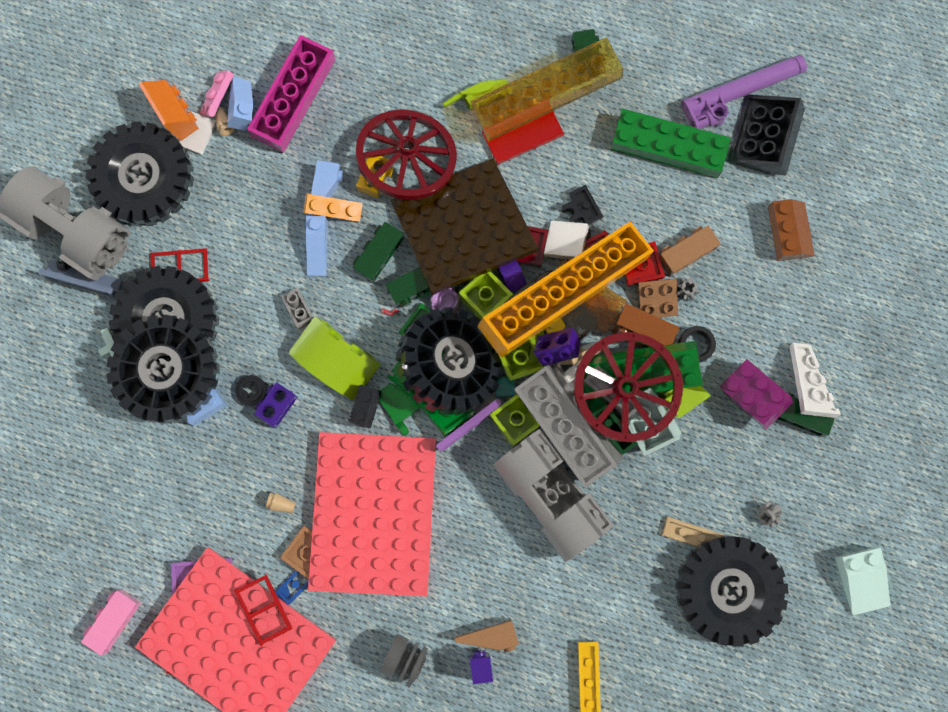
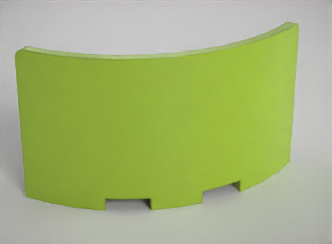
(333, 359)

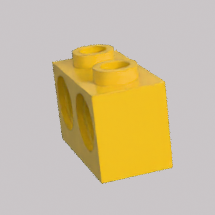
(362, 184)

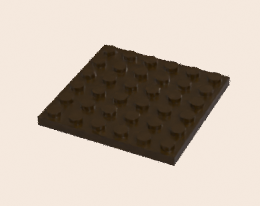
(465, 227)

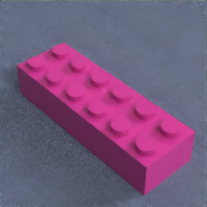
(291, 93)

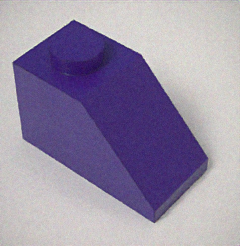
(512, 276)

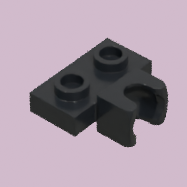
(582, 206)

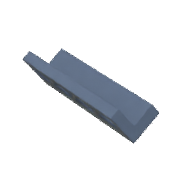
(105, 285)

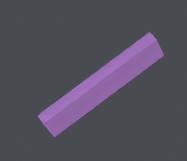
(468, 426)

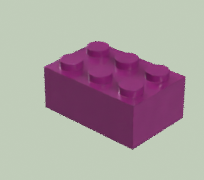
(756, 394)

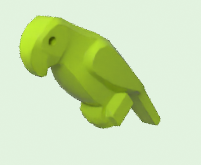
(476, 91)

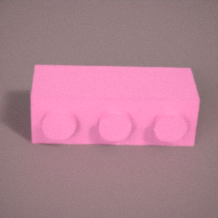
(110, 622)

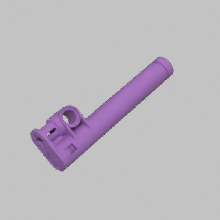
(702, 107)

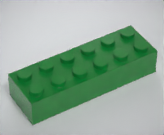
(670, 143)
(684, 354)

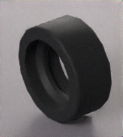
(708, 336)

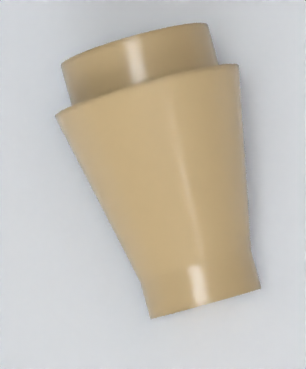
(221, 122)
(279, 503)

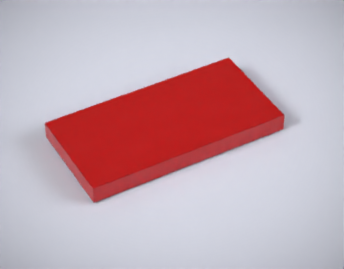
(525, 138)

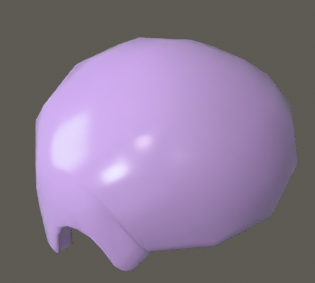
(448, 297)

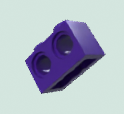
(557, 346)
(280, 407)
(481, 667)

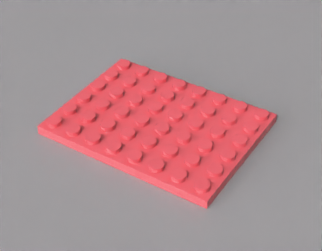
(372, 514)
(213, 650)

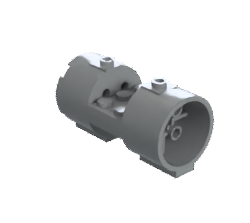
(38, 203)
(568, 515)

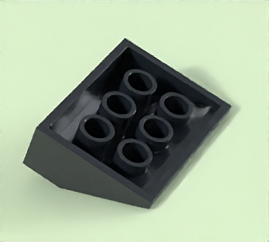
(767, 133)

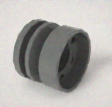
(403, 660)

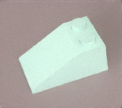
(656, 412)
(864, 580)

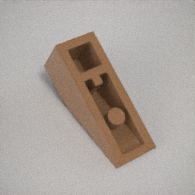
(494, 637)

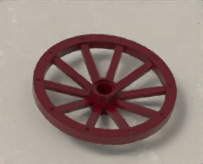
(406, 155)
(675, 376)

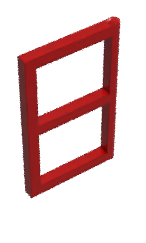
(179, 262)
(249, 616)

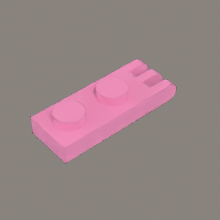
(216, 93)

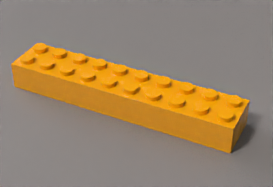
(564, 289)

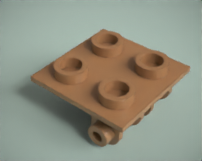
(659, 297)

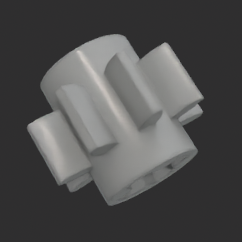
(687, 294)
(770, 514)

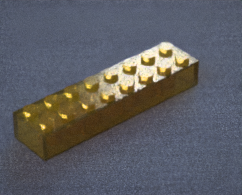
(547, 89)

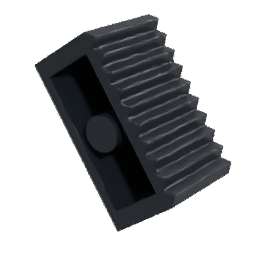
(365, 406)

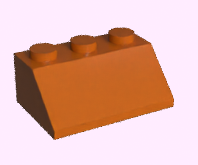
(170, 107)

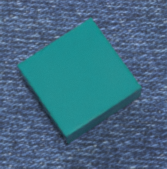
(505, 388)

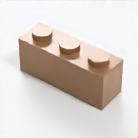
(688, 250)

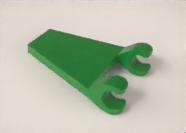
(398, 405)

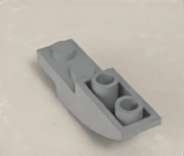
(298, 309)

